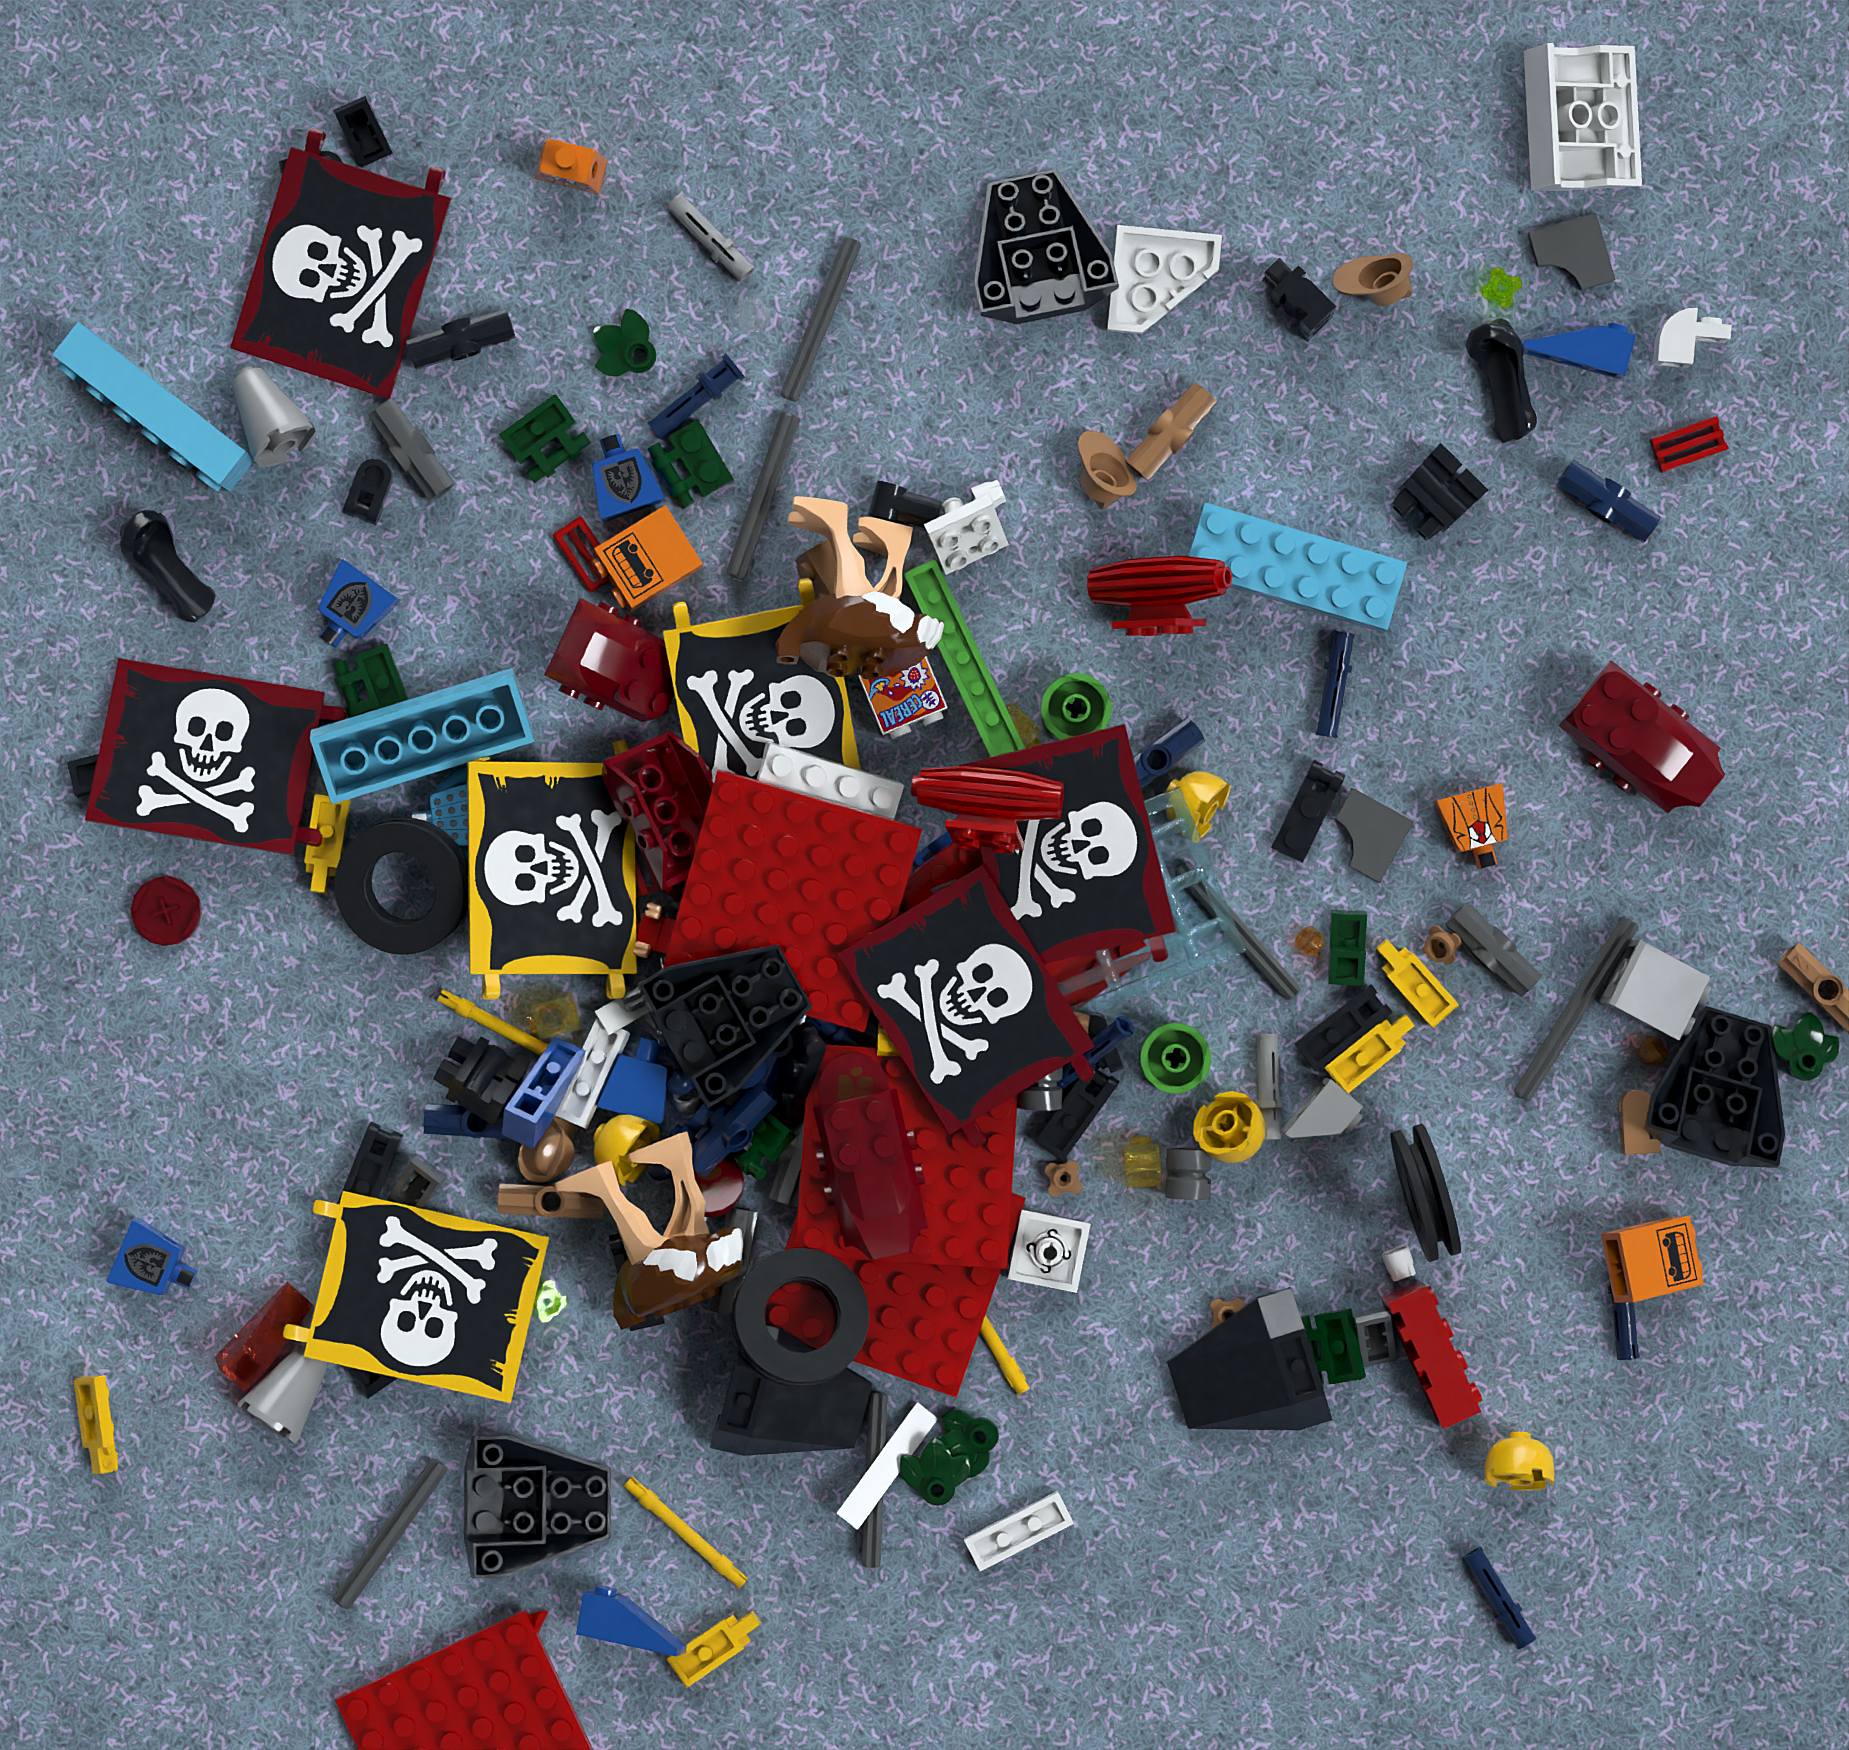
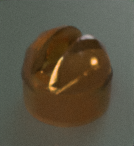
(1309, 941)
(1653, 1051)

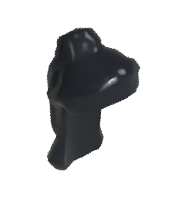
(1500, 357)
(150, 547)

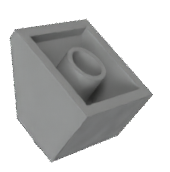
(1324, 1112)

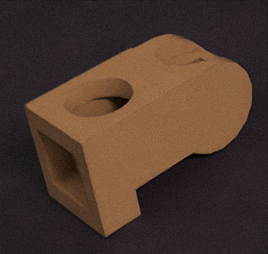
(1632, 1117)

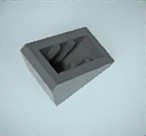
(417, 1184)
(1375, 1336)

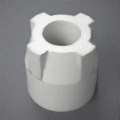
(993, 490)
(1399, 1262)

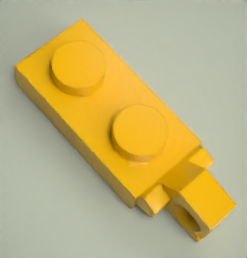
(332, 823)
(1416, 983)
(1368, 1053)
(96, 1422)
(713, 1647)

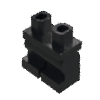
(1299, 297)
(1434, 496)
(485, 1078)

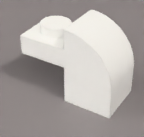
(1677, 337)

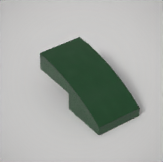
(1347, 947)

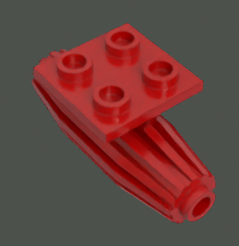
(1158, 591)
(988, 803)

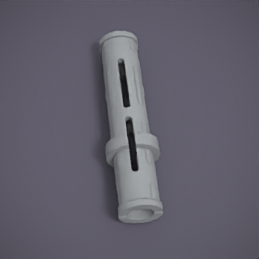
(740, 267)
(1268, 1083)

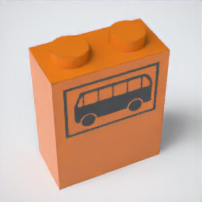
(646, 559)
(1652, 1259)

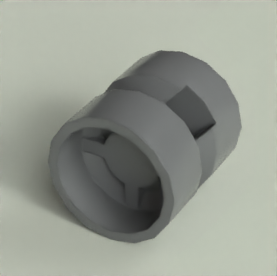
(1043, 1094)
(1188, 1174)

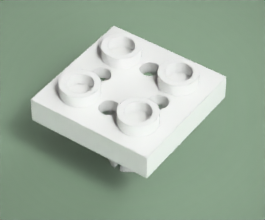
(965, 532)
(1070, 1236)

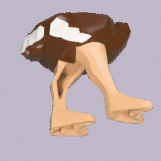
(858, 625)
(667, 1269)

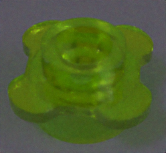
(1503, 297)
(556, 1303)

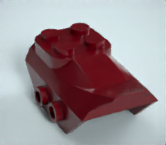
(612, 663)
(1643, 741)
(664, 796)
(871, 1173)

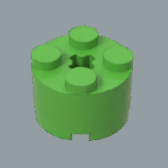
(1064, 692)
(1163, 1041)

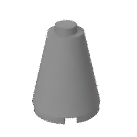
(269, 418)
(286, 1395)

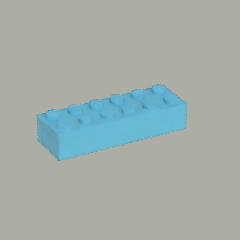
(150, 404)
(1300, 567)
(422, 736)

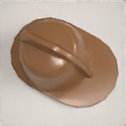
(1379, 278)
(1104, 469)
(550, 1155)

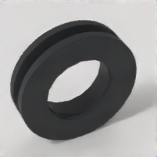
(365, 914)
(1425, 1192)
(837, 1284)

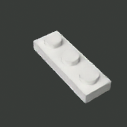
(592, 1075)
(1018, 1531)

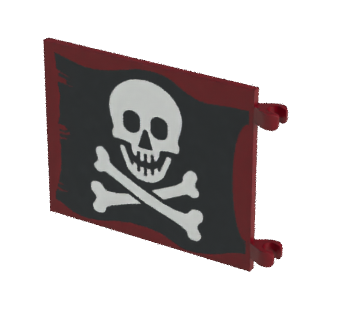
(341, 270)
(207, 757)
(1095, 869)
(967, 1001)

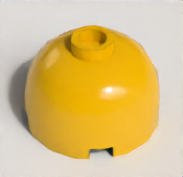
(1203, 795)
(1230, 1128)
(620, 1137)
(1520, 1462)

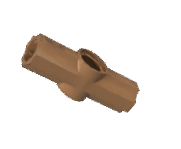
(1171, 431)
(1808, 974)
(528, 1200)

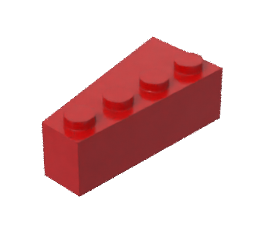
(1432, 1354)

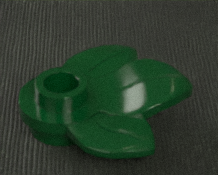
(620, 344)
(1805, 1041)
(962, 1440)
(933, 1468)

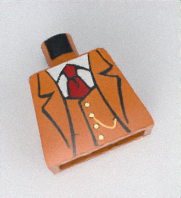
(571, 166)
(1475, 822)

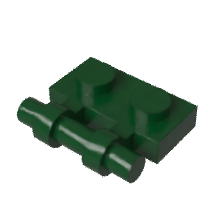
(539, 429)
(699, 457)
(380, 678)
(768, 1140)
(1338, 1344)

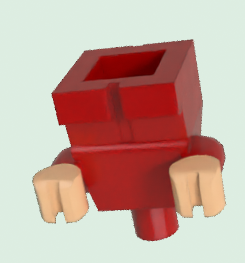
(653, 931)

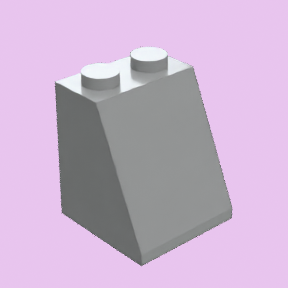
(1656, 990)

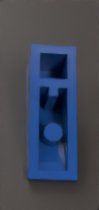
(1592, 349)
(541, 1093)
(623, 1622)

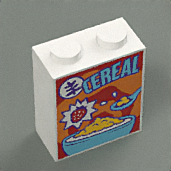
(905, 699)

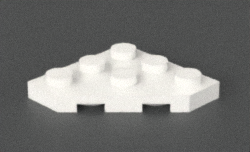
(1157, 273)

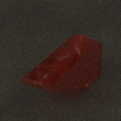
(262, 1337)

